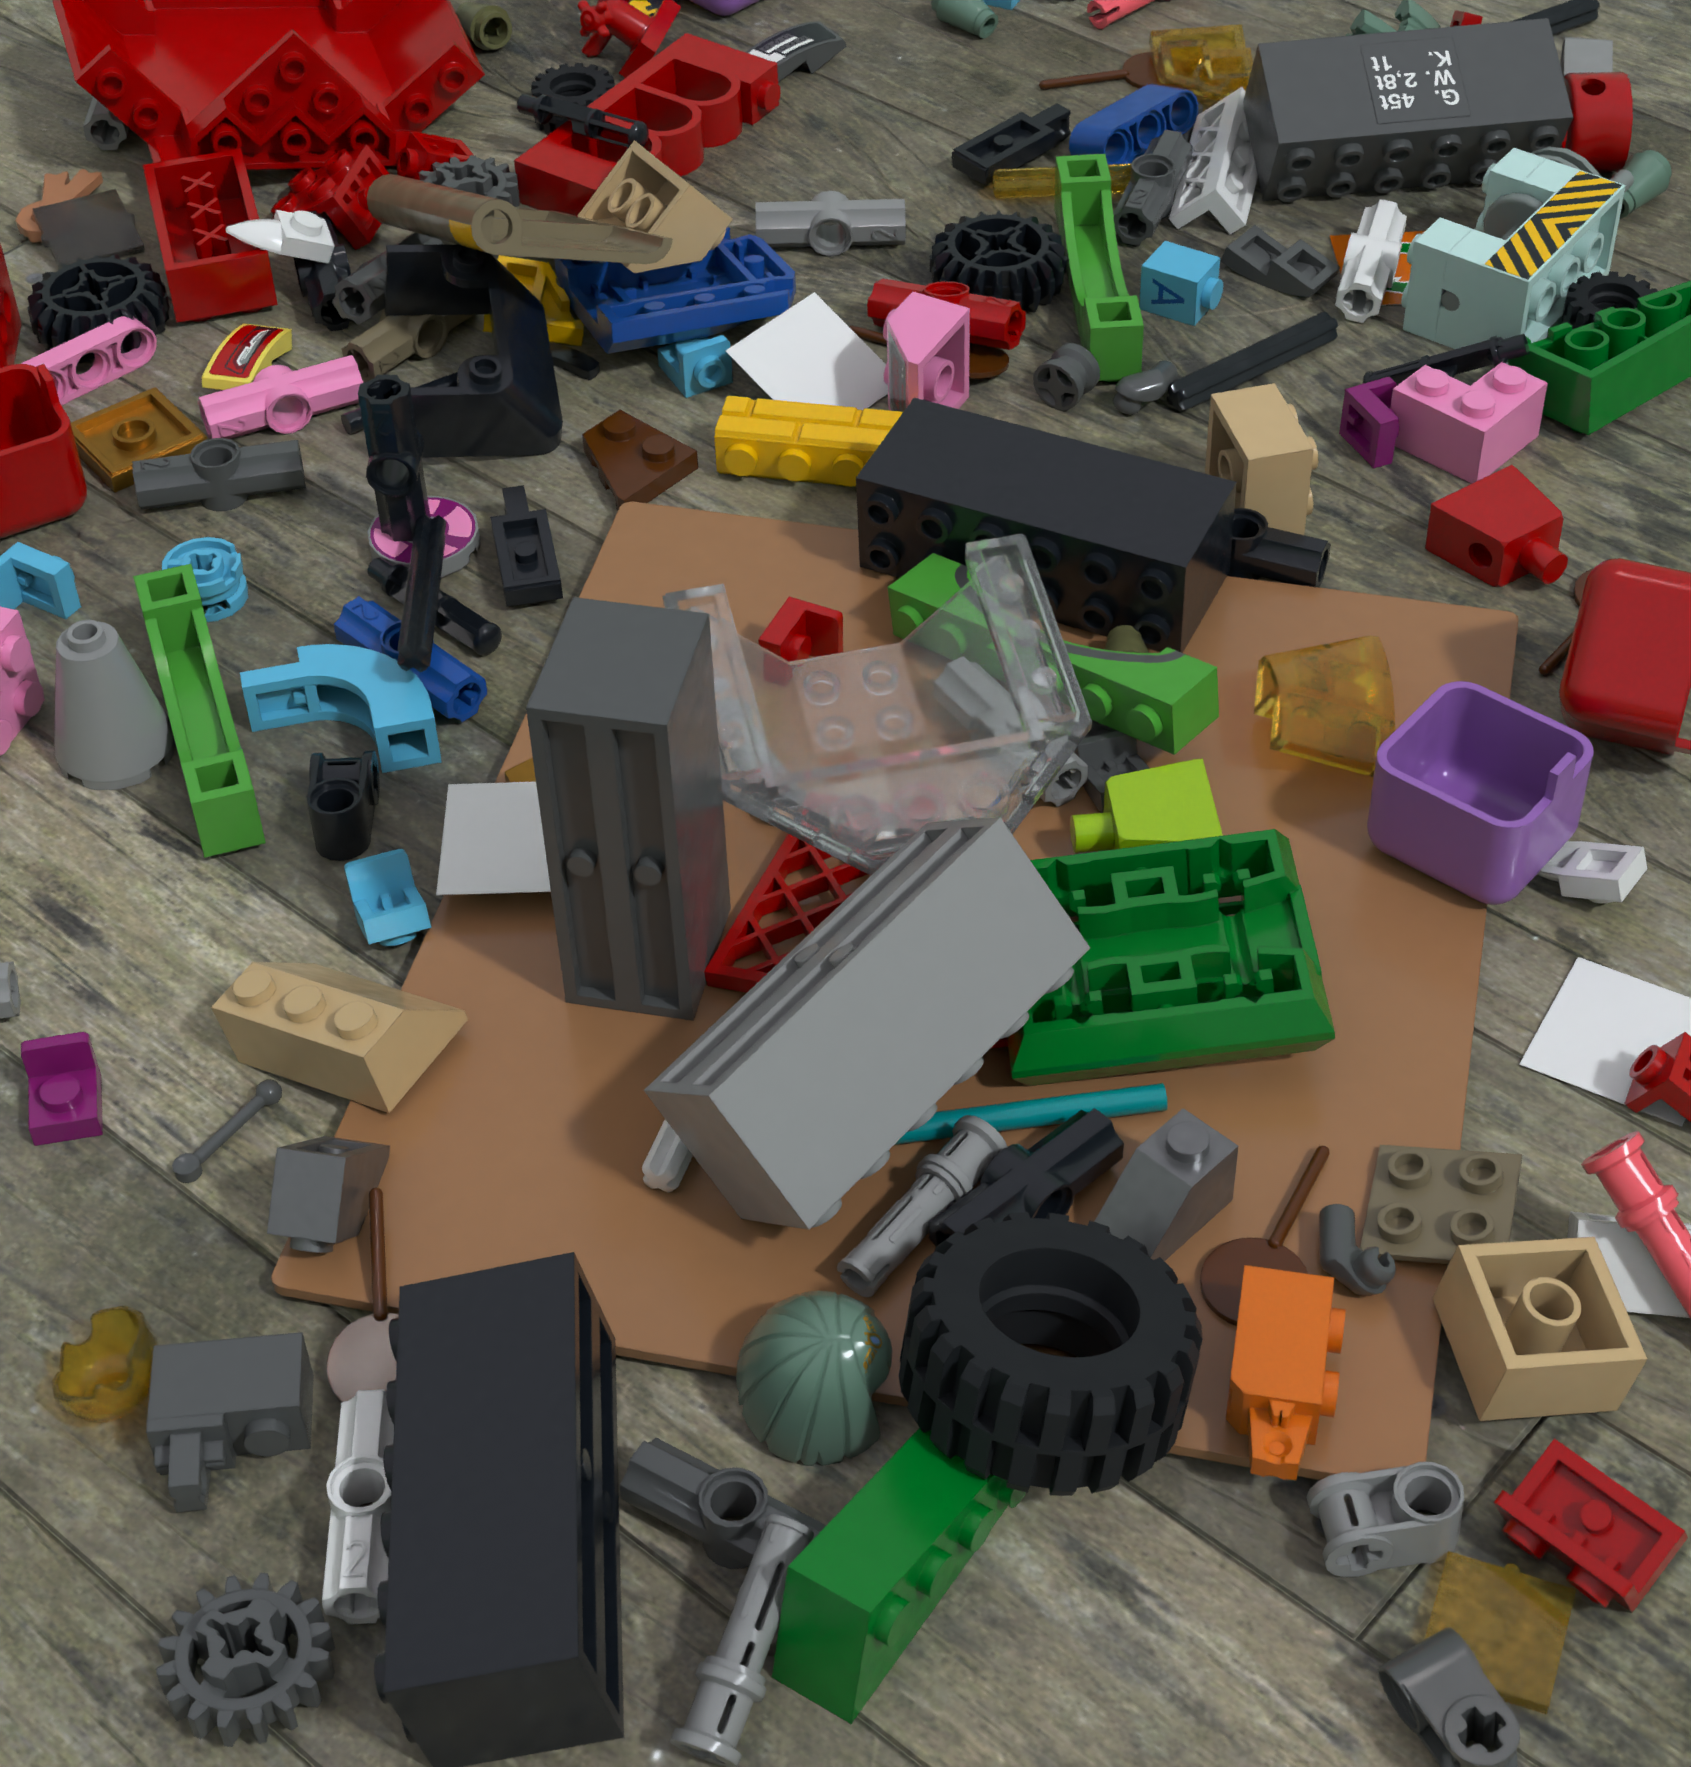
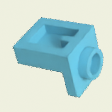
(697, 364)

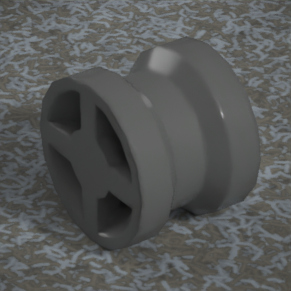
(1066, 376)

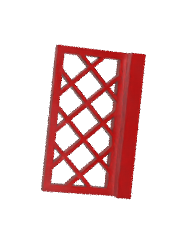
(772, 895)

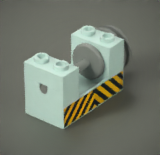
(1538, 233)

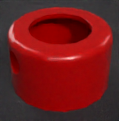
(1601, 118)

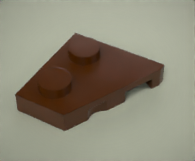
(636, 458)

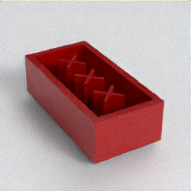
(203, 264)

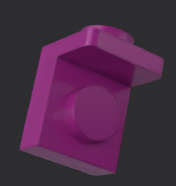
(1369, 421)
(62, 1088)

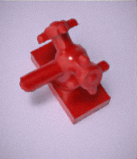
(627, 24)

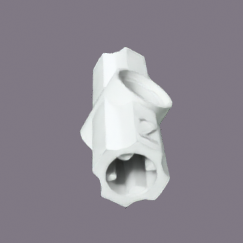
(1371, 261)
(355, 1545)

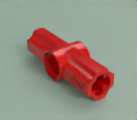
(992, 319)

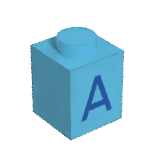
(1180, 283)

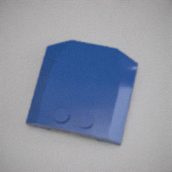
(680, 302)

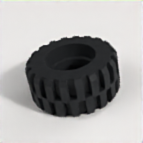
(1035, 1412)

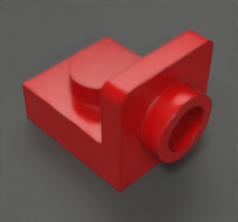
(426, 149)
(803, 631)
(1663, 1075)

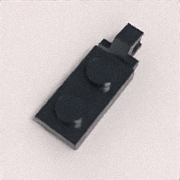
(1012, 143)
(525, 551)

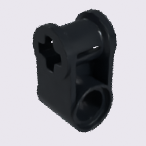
(342, 803)

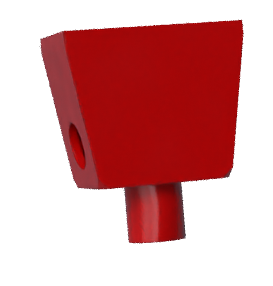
(1498, 530)

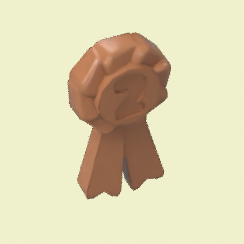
(55, 190)

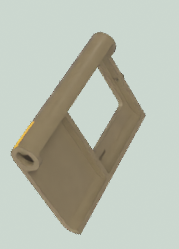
(504, 230)

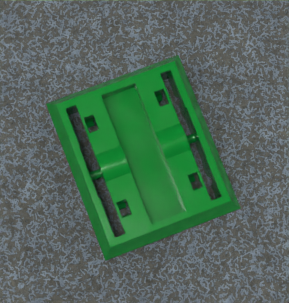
(1168, 969)

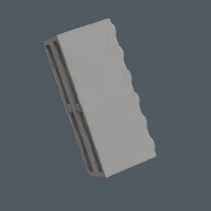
(869, 1022)

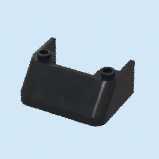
(502, 400)

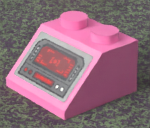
(927, 352)

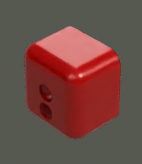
(37, 452)
(1631, 657)

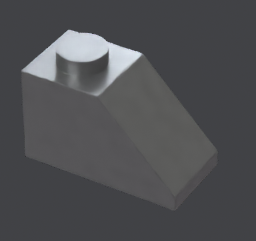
(1172, 1185)
(323, 1190)

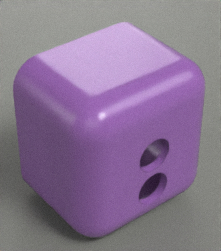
(1478, 791)

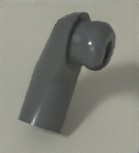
(1143, 387)
(1345, 1261)

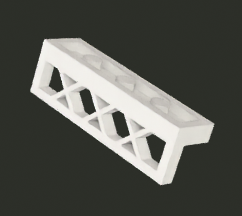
(1221, 167)

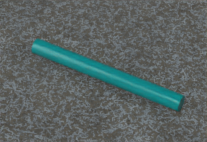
(1045, 1111)

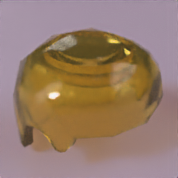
(108, 1370)

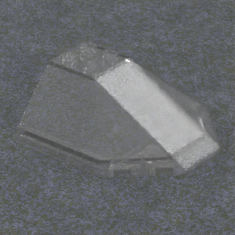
(905, 733)

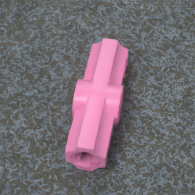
(260, 405)

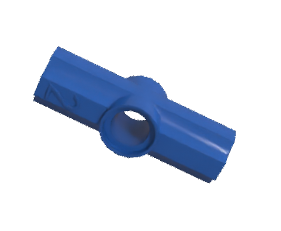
(450, 683)

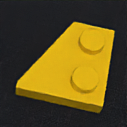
(542, 283)

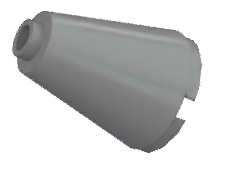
(105, 711)

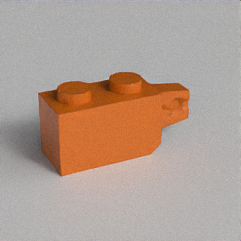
(1280, 1366)

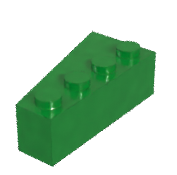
(1614, 361)
(881, 1573)

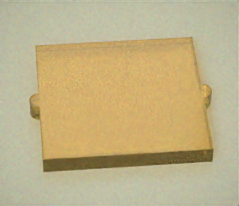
(1508, 1622)

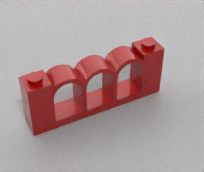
(687, 97)

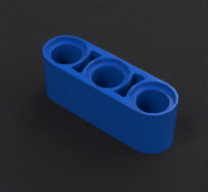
(1131, 123)

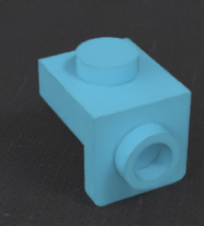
(38, 581)
(386, 898)

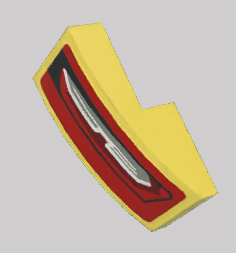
(245, 354)

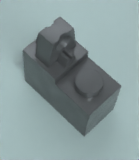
(226, 1403)

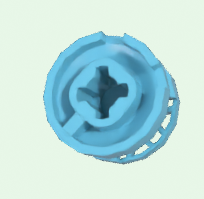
(216, 571)

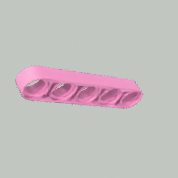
(108, 362)

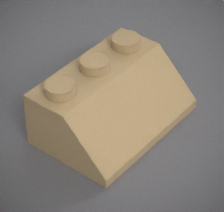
(656, 200)
(334, 1030)

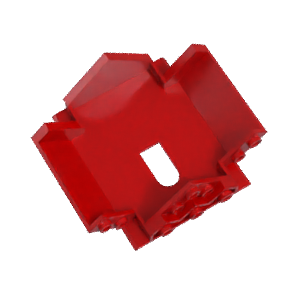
(270, 74)

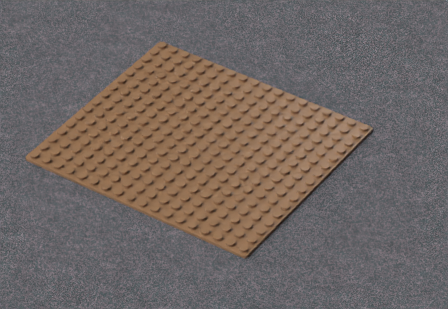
(539, 1112)

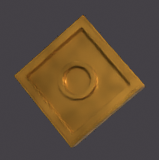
(133, 431)

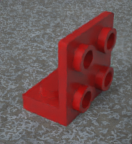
(340, 191)

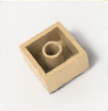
(1264, 450)
(1538, 1328)

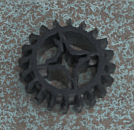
(1001, 258)
(93, 294)

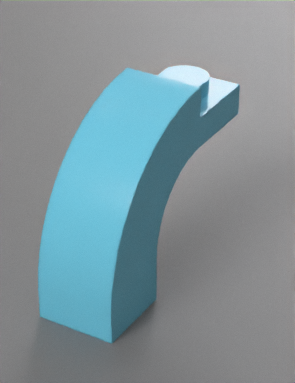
(352, 688)

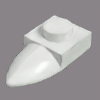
(288, 234)
(1596, 870)

